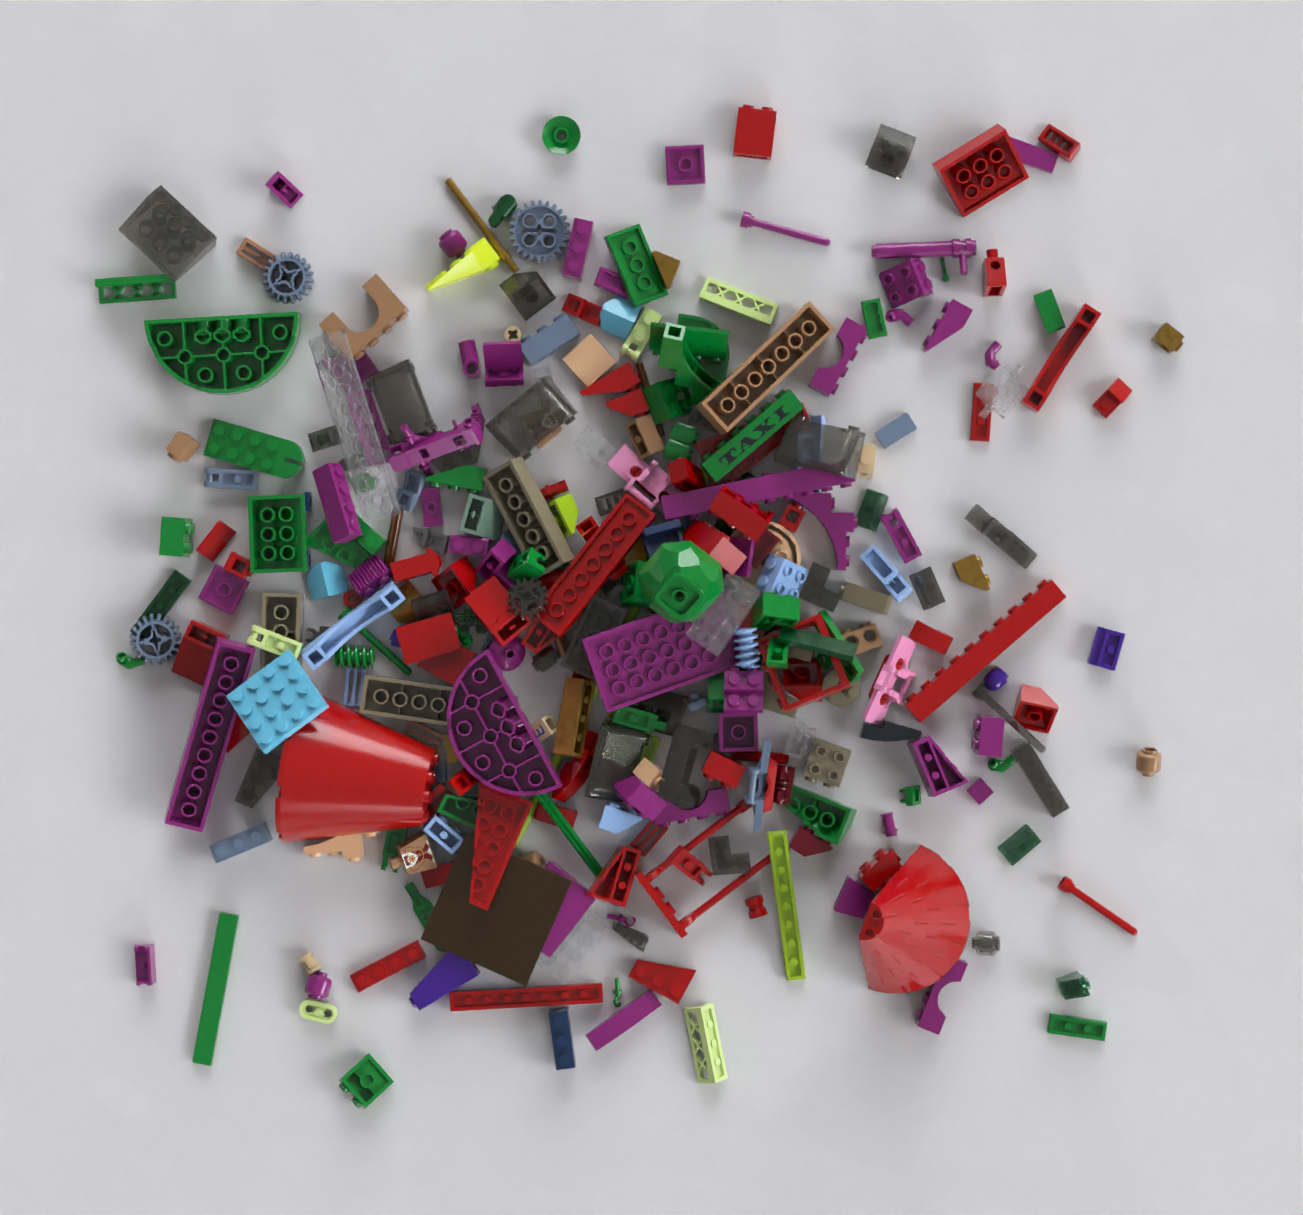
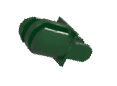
(502, 210)

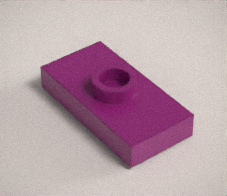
(610, 282)
(431, 507)

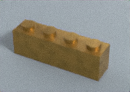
(573, 717)

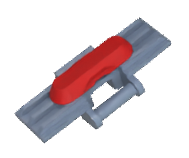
(761, 797)

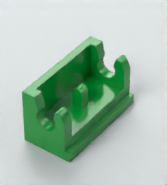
(526, 565)

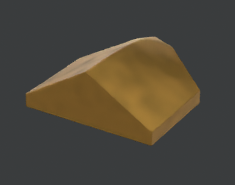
(404, 612)

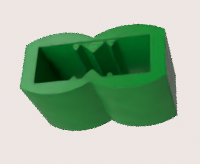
(680, 441)

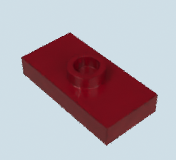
(763, 547)

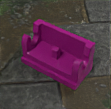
(145, 964)

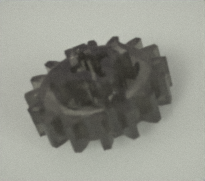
(529, 590)

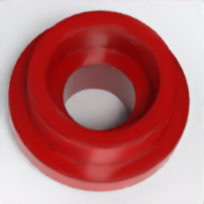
(346, 599)

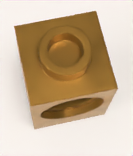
(1168, 338)

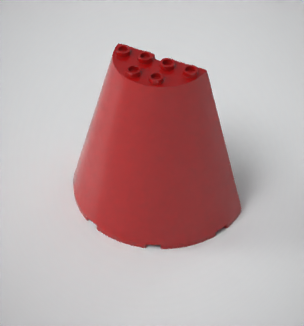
(351, 778)

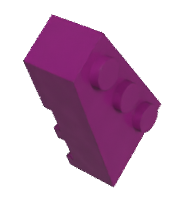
(934, 767)

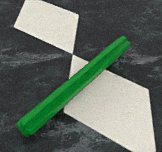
(569, 833)

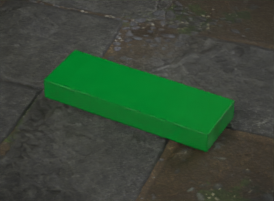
(1077, 1027)

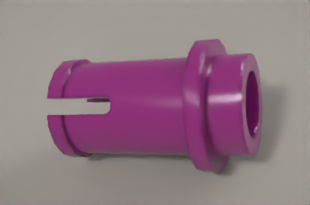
(888, 824)

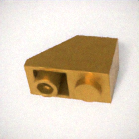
(970, 572)

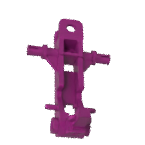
(436, 443)

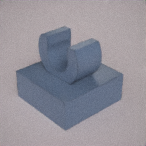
(696, 702)

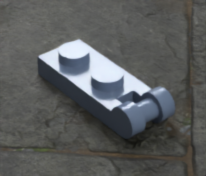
(232, 479)

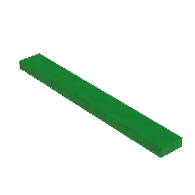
(215, 988)

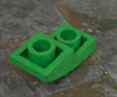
(1049, 311)

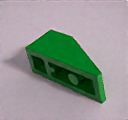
(370, 538)

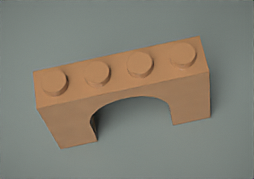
(390, 312)

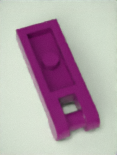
(901, 536)

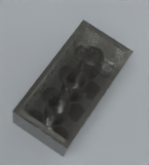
(598, 617)

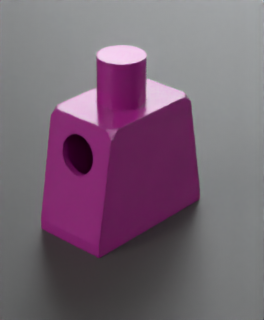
(853, 898)

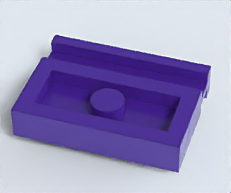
(1106, 648)

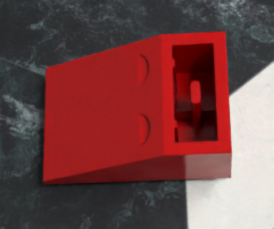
(493, 611)
(196, 651)

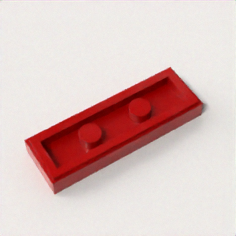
(979, 427)

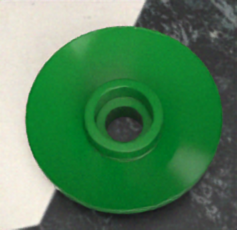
(560, 125)

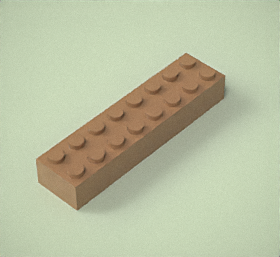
(765, 368)

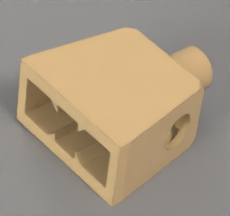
(867, 461)

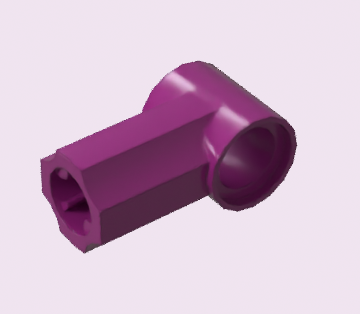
(469, 357)

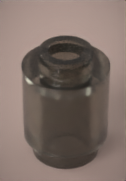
(545, 659)

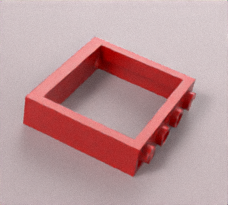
(775, 683)

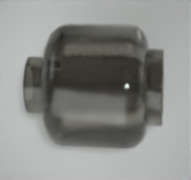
(986, 943)

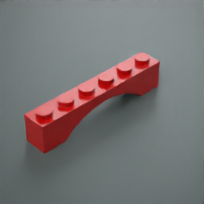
(1060, 357)

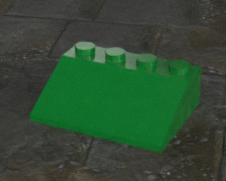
(701, 342)
(277, 533)

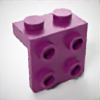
(906, 282)
(503, 363)

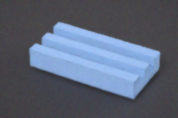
(354, 686)

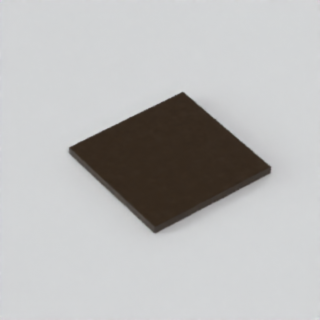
(514, 927)

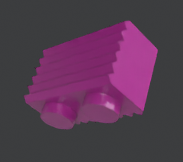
(468, 545)
(370, 576)

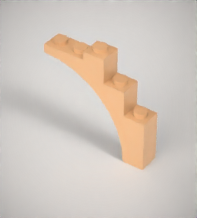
(350, 845)

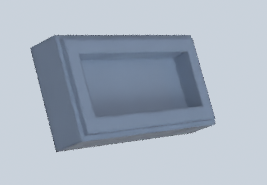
(895, 430)

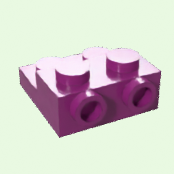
(743, 691)

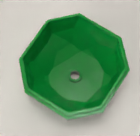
(680, 569)

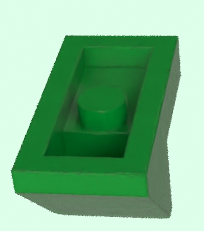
(777, 654)

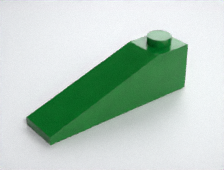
(823, 815)

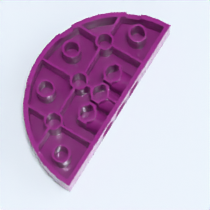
(494, 733)

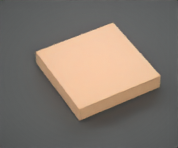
(589, 360)

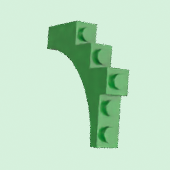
(677, 356)

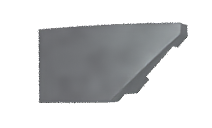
(436, 541)

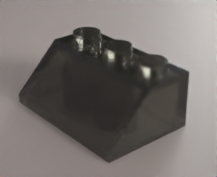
(669, 708)

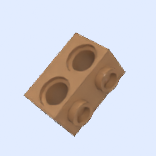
(863, 645)

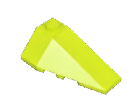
(477, 260)

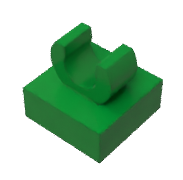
(913, 795)

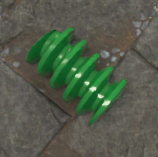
(354, 657)

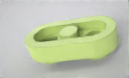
(318, 1013)

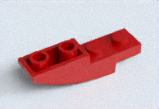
(577, 772)

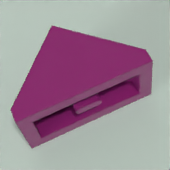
(284, 189)

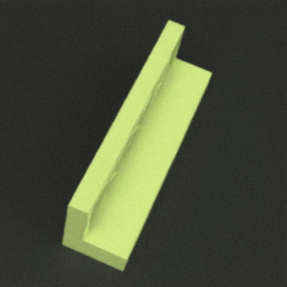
(738, 308)
(709, 1043)

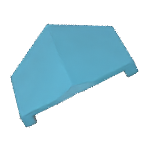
(618, 317)
(326, 580)

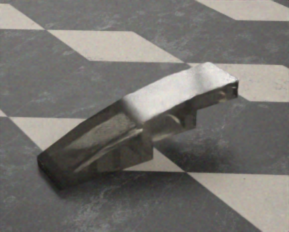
(1001, 536)

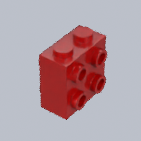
(880, 868)

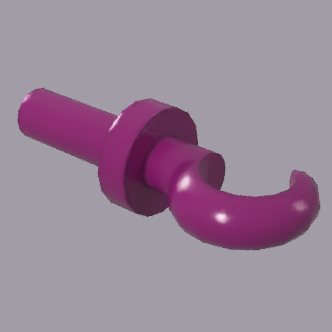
(620, 919)

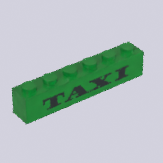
(751, 435)

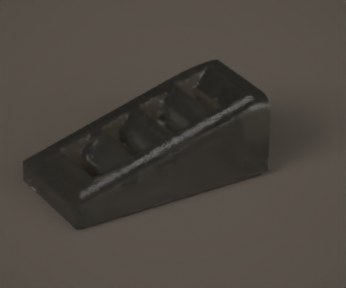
(600, 505)
(633, 936)

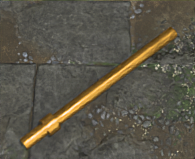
(504, 255)

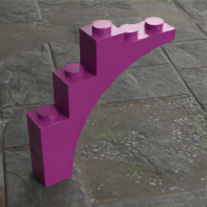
(835, 523)

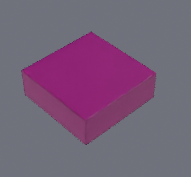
(980, 791)

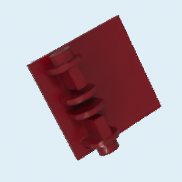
(783, 784)

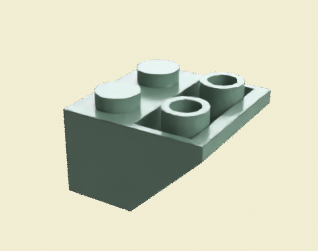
(482, 518)

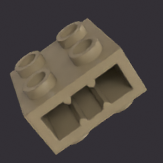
(826, 763)

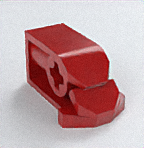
(416, 566)

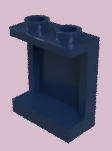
(654, 536)

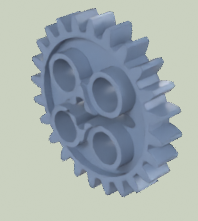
(539, 213)

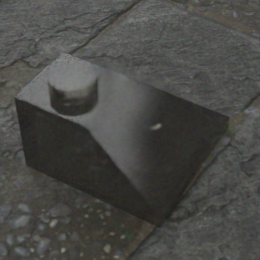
(527, 293)

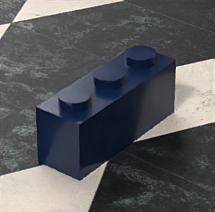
(562, 1038)

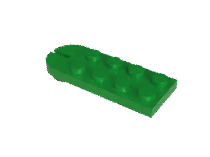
(253, 450)

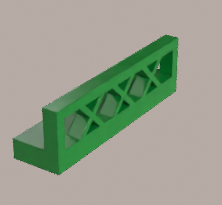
(133, 281)

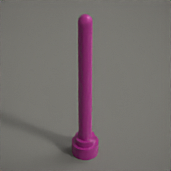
(749, 221)

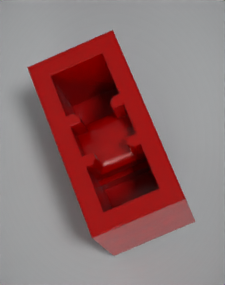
(685, 475)

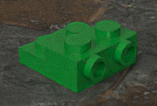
(365, 1081)

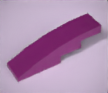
(623, 1020)

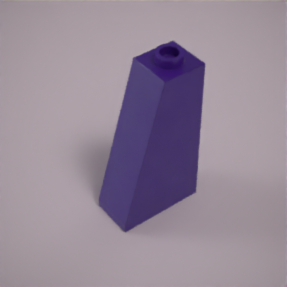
(442, 979)

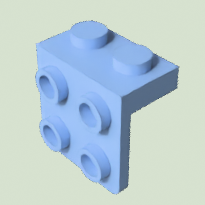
(781, 577)

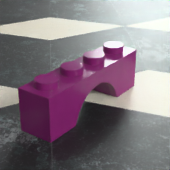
(826, 378)
(714, 801)
(930, 1015)

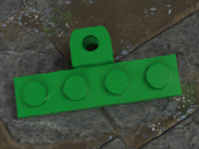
(852, 669)

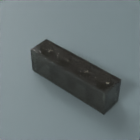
(1039, 779)

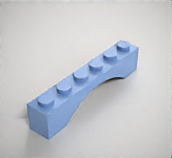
(333, 638)

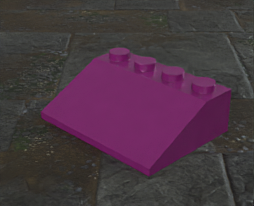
(570, 913)

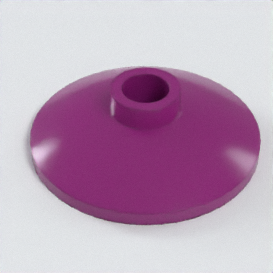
(500, 654)

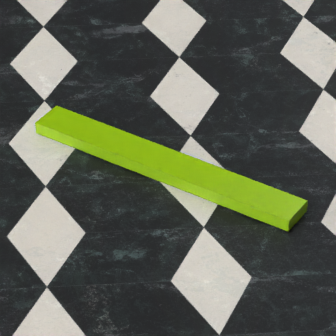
(786, 905)

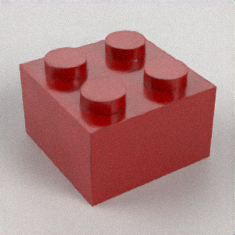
(723, 769)

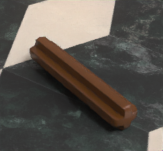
(393, 537)

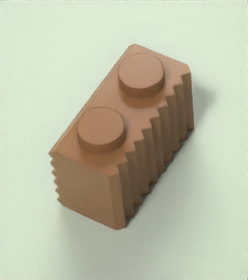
(645, 436)
(182, 447)

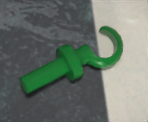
(617, 992)

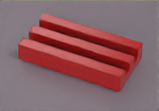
(633, 843)

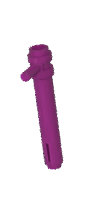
(955, 248)

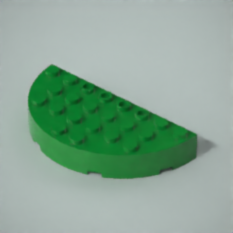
(225, 351)

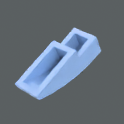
(886, 573)

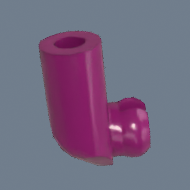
(899, 315)

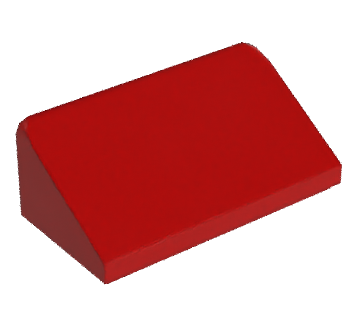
(216, 540)

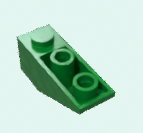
(462, 477)

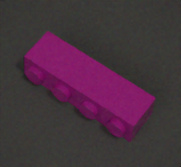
(337, 503)

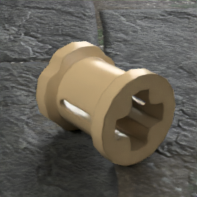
(513, 329)
(309, 962)

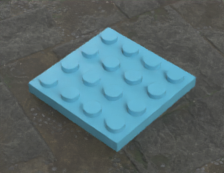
(277, 701)

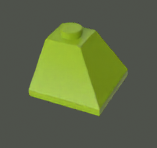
(565, 513)

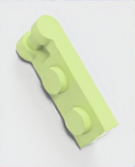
(640, 334)
(273, 642)

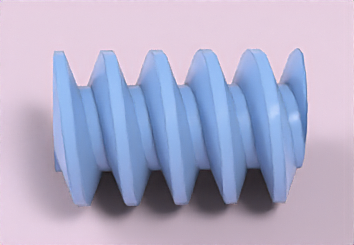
(746, 648)

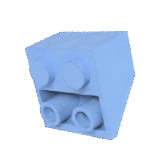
(618, 818)

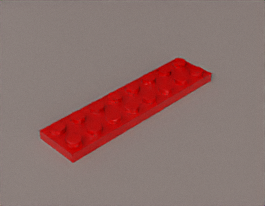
(595, 564)

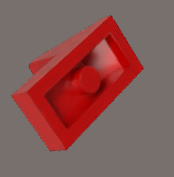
(1112, 398)

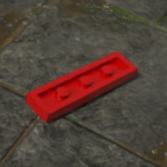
(388, 966)

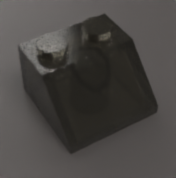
(890, 151)

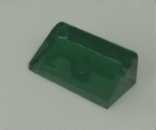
(871, 510)
(1019, 844)

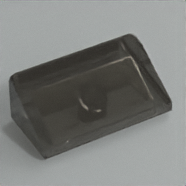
(927, 588)

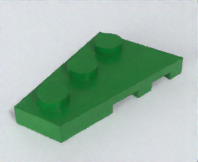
(348, 553)

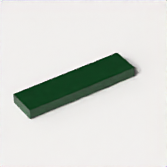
(164, 600)
(817, 643)

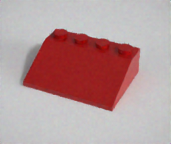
(980, 170)

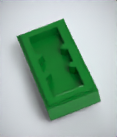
(873, 318)

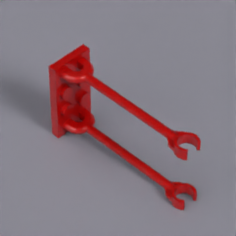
(666, 908)

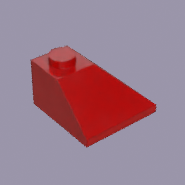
(458, 579)
(802, 678)
(1035, 709)

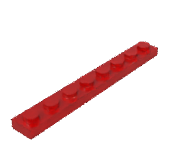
(526, 997)

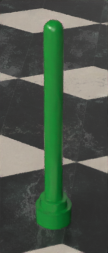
(380, 646)

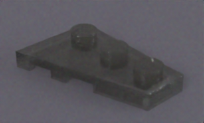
(259, 778)

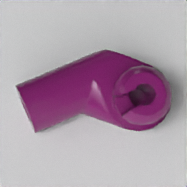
(990, 360)

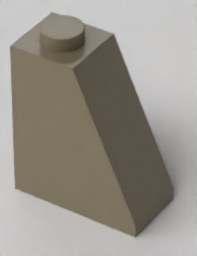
(865, 598)

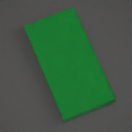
(636, 266)

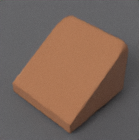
(561, 645)

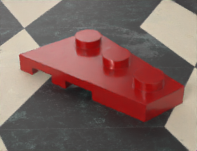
(662, 978)

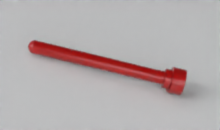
(1066, 885)

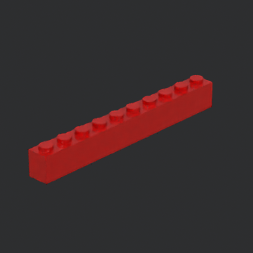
(985, 650)

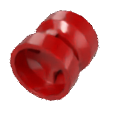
(755, 906)

